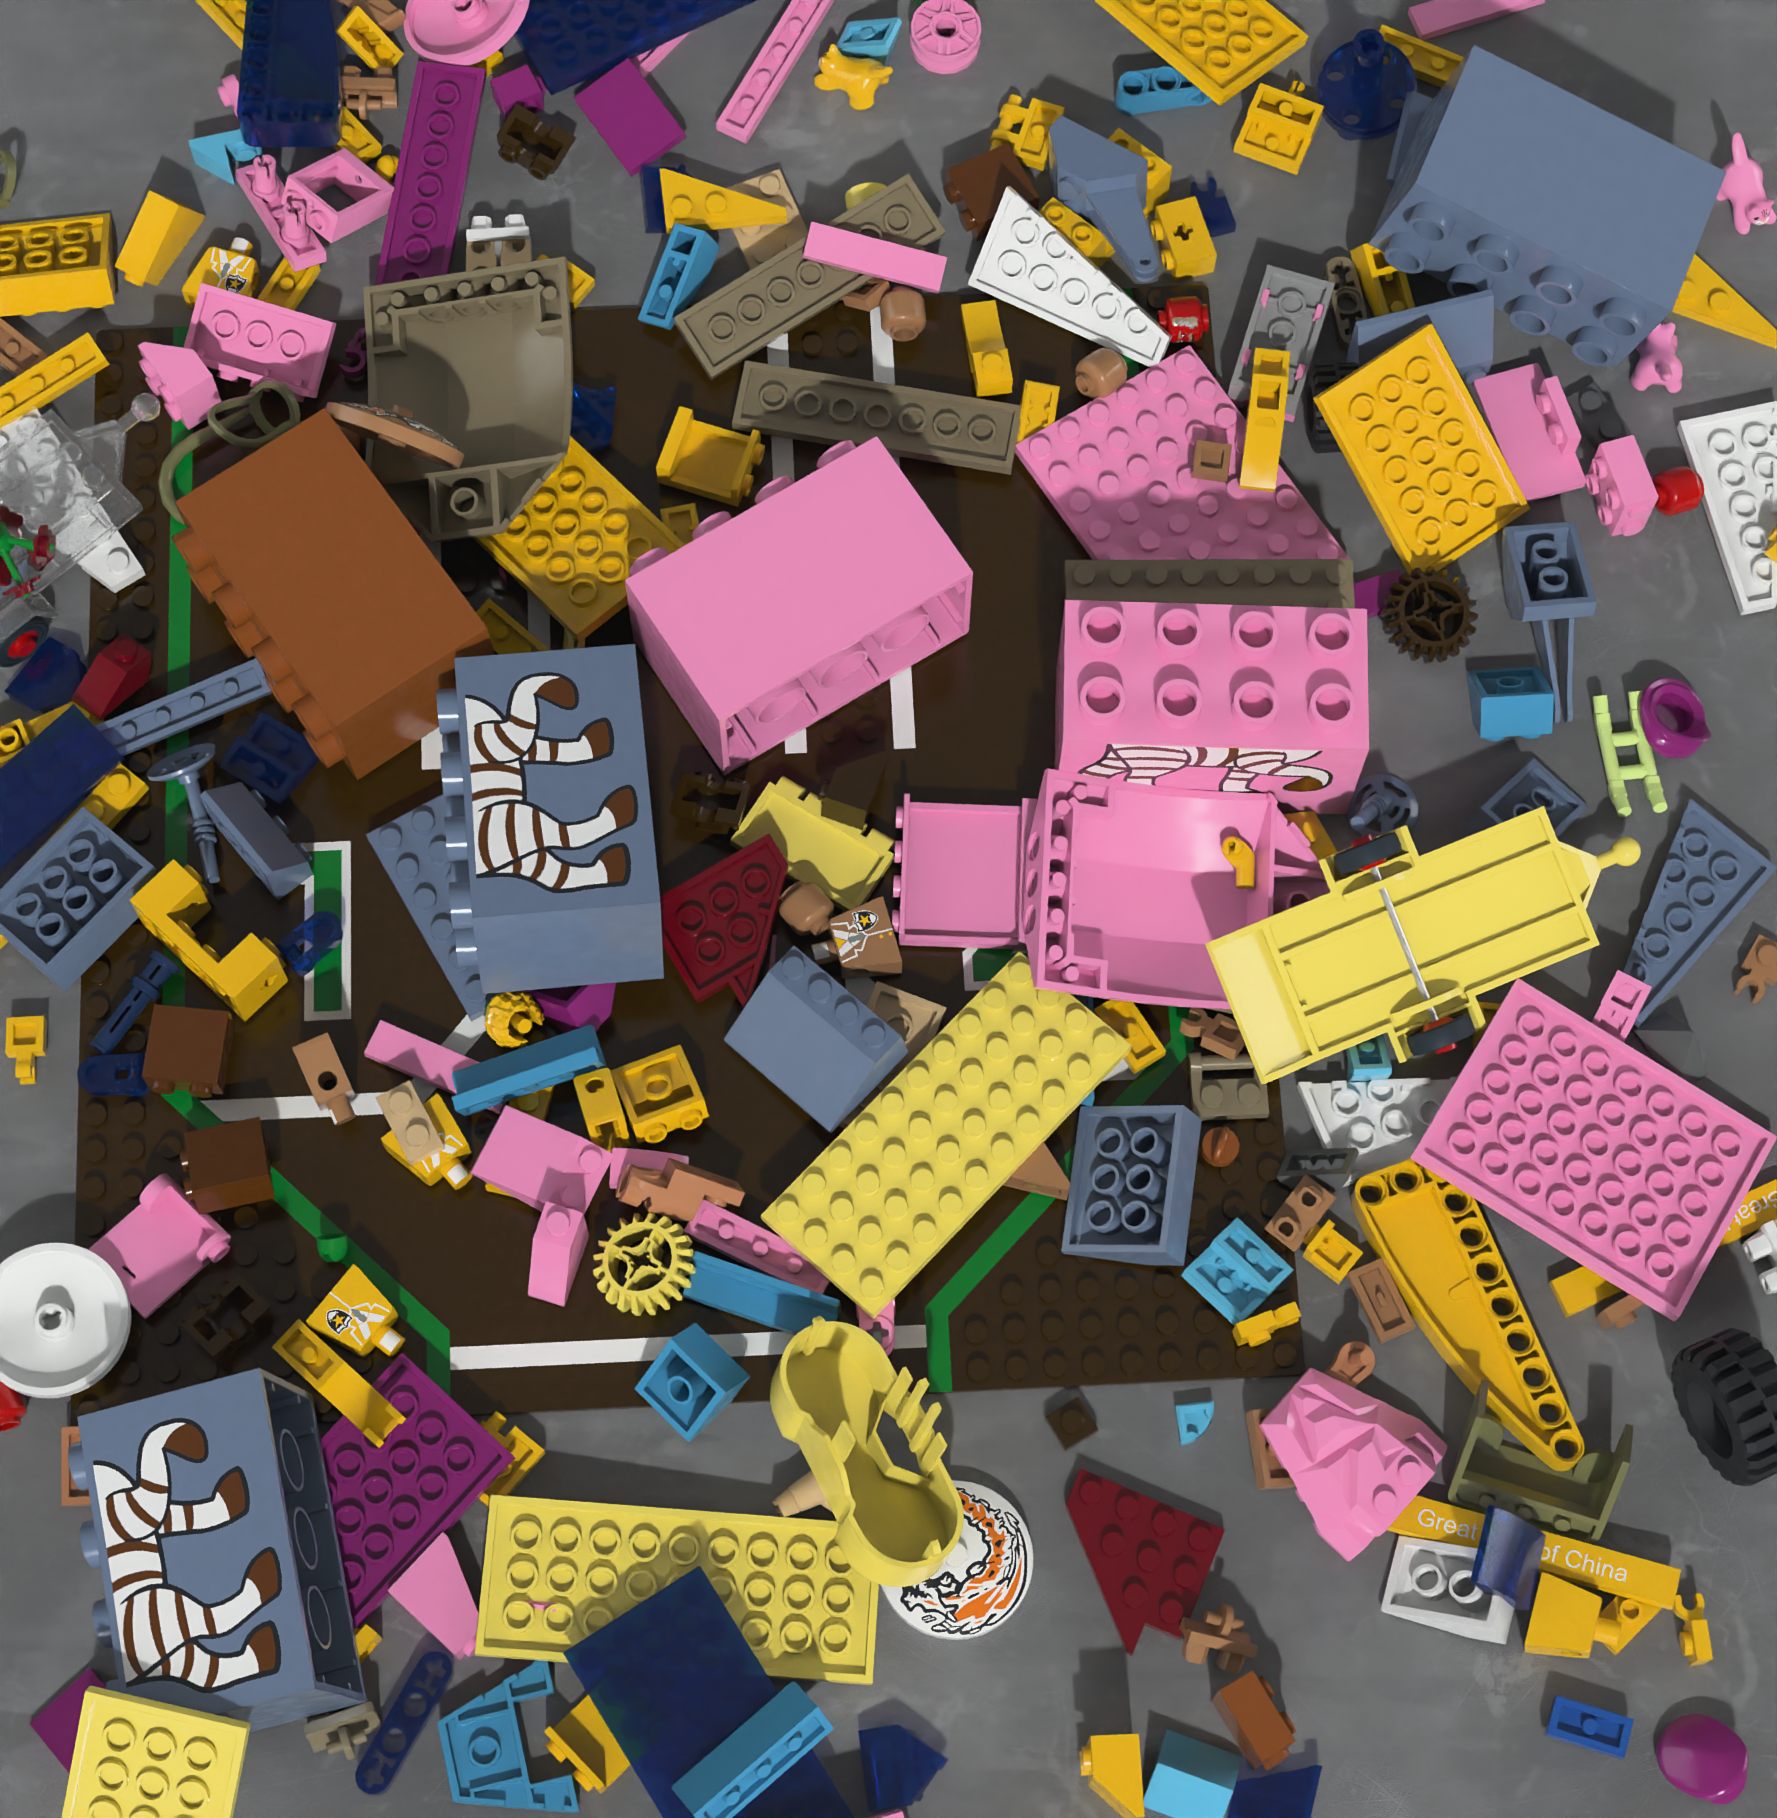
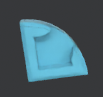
(1193, 1420)

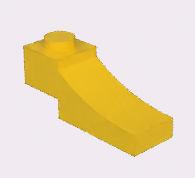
(986, 349)

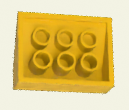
(56, 265)

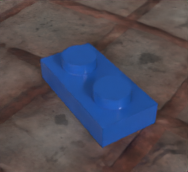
(1589, 1727)

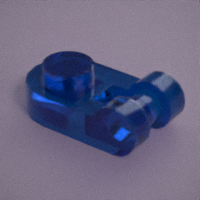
(321, 931)
(100, 1075)

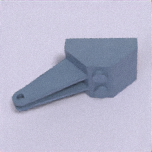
(1105, 189)
(1548, 581)

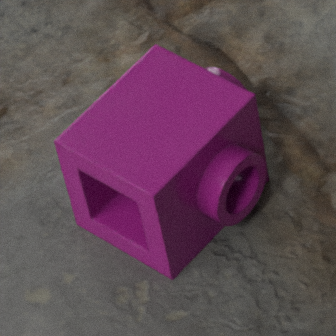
(518, 87)

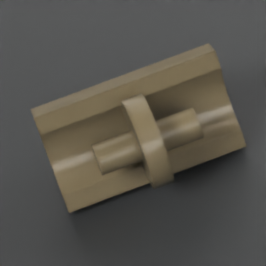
(342, 1729)

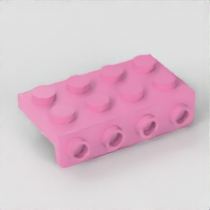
(259, 341)

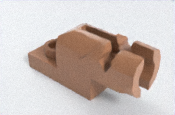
(676, 1190)

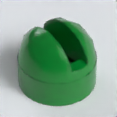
(332, 1246)

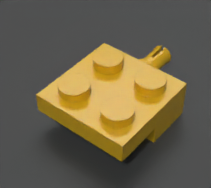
(1279, 127)

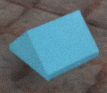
(1191, 1778)

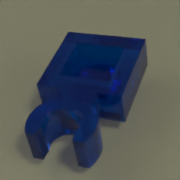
(1214, 210)

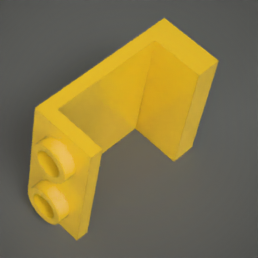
(588, 1746)

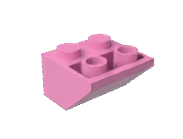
(180, 380)

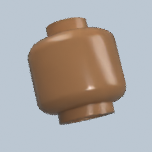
(902, 313)
(1101, 373)
(806, 908)

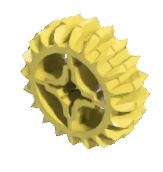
(618, 1248)

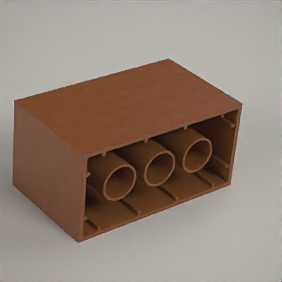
(330, 593)

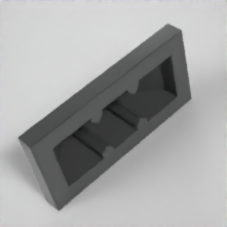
(1672, 1047)
(1326, 1166)

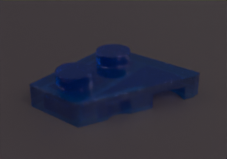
(1276, 1795)

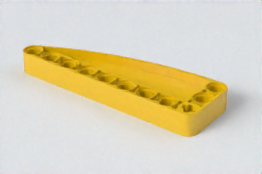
(1453, 1304)

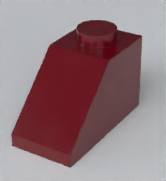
(113, 676)

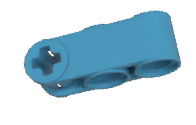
(1151, 97)

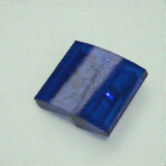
(270, 758)
(1508, 1558)

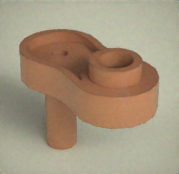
(1352, 1363)

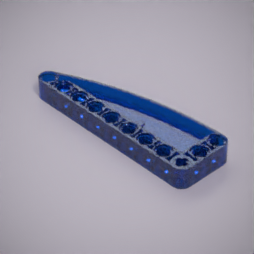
(290, 75)

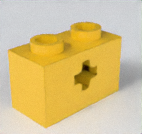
(1184, 239)

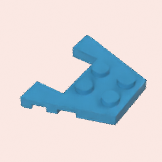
(487, 1751)

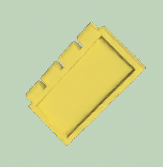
(817, 847)

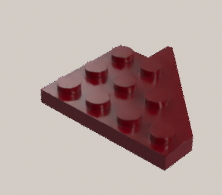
(724, 919)
(1141, 1555)

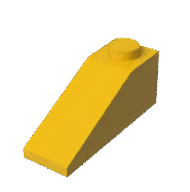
(1382, 284)

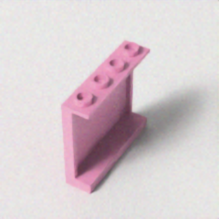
(962, 874)

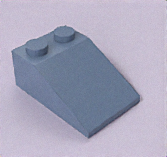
(1525, 792)

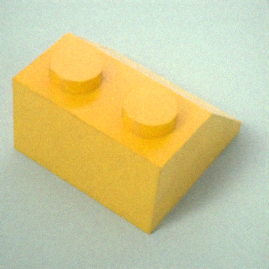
(1115, 1771)

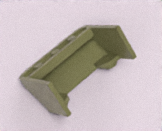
(1553, 1501)

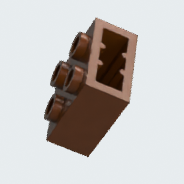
(980, 185)
(188, 1050)
(227, 1165)

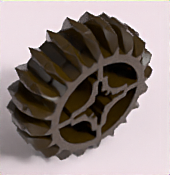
(1424, 587)

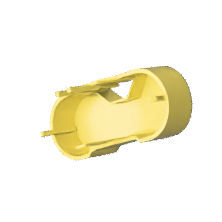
(829, 1402)

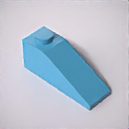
(679, 275)

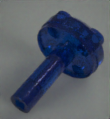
(1365, 86)

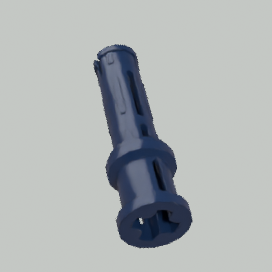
(159, 969)

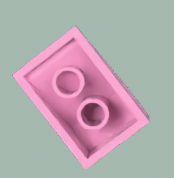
(541, 1162)

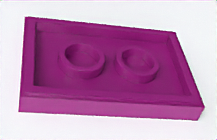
(629, 117)

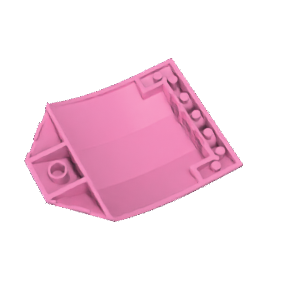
(1136, 884)

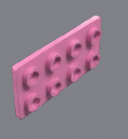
(1532, 430)

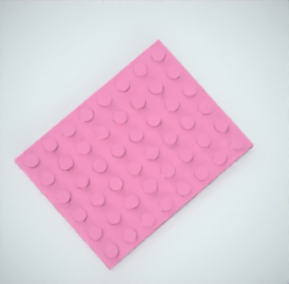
(1127, 485)
(1595, 1149)

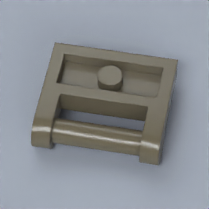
(1226, 1097)

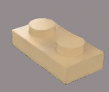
(410, 1123)

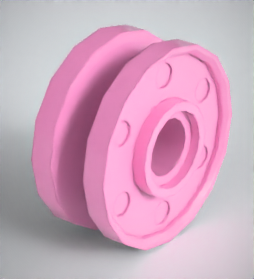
(943, 53)

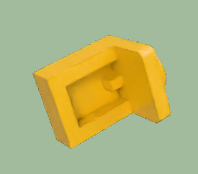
(1330, 1251)

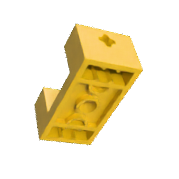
(1088, 237)
(170, 908)

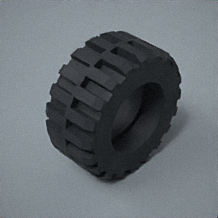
(1730, 1403)

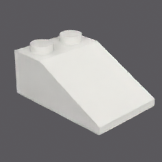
(1434, 1588)

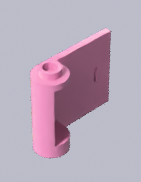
(161, 1245)

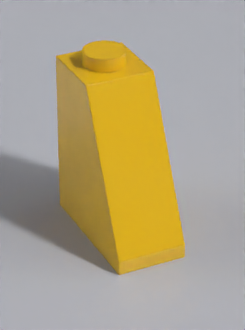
(157, 239)

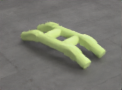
(1617, 774)

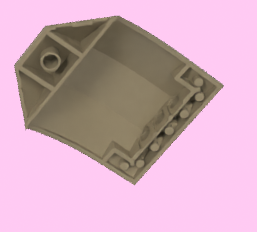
(487, 370)

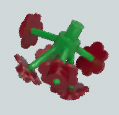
(40, 551)

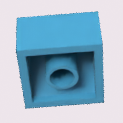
(1510, 702)
(691, 1381)

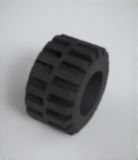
(1318, 380)

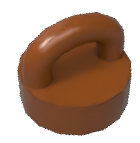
(1220, 1146)

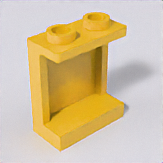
(708, 459)

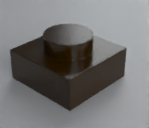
(1071, 1424)

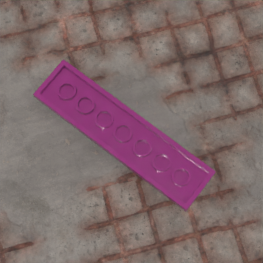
(431, 172)

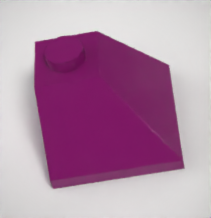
(575, 1005)

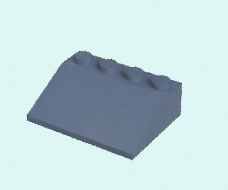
(1461, 323)
(73, 898)
(815, 1039)
(1132, 1184)

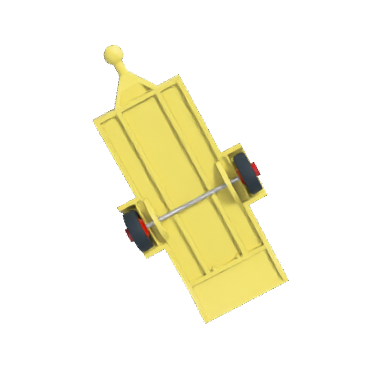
(1422, 932)

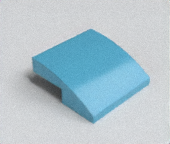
(1237, 1272)

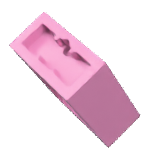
(342, 169)

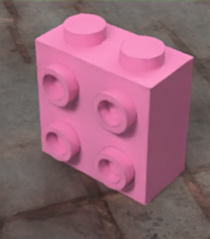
(1621, 486)

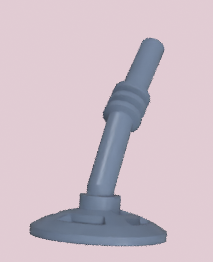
(185, 769)
(1380, 806)

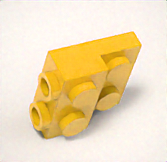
(660, 1095)

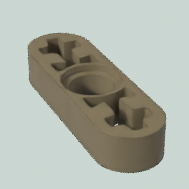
(1350, 290)

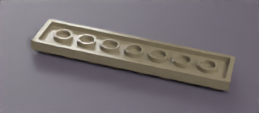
(794, 289)
(905, 419)
(1214, 581)

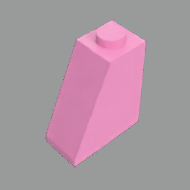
(556, 1253)
(440, 1597)

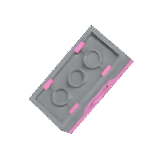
(1284, 318)

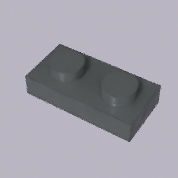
(1596, 416)

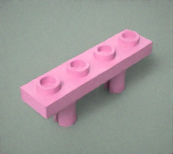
(286, 226)

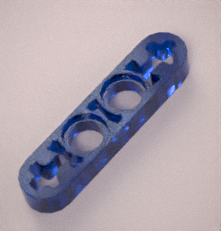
(399, 1720)

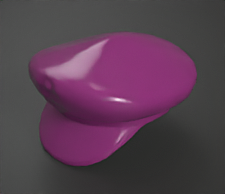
(1672, 718)
(1703, 1758)

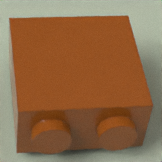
(1254, 1721)

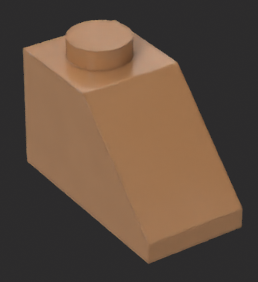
(1040, 1175)

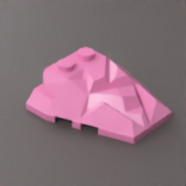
(1350, 1458)

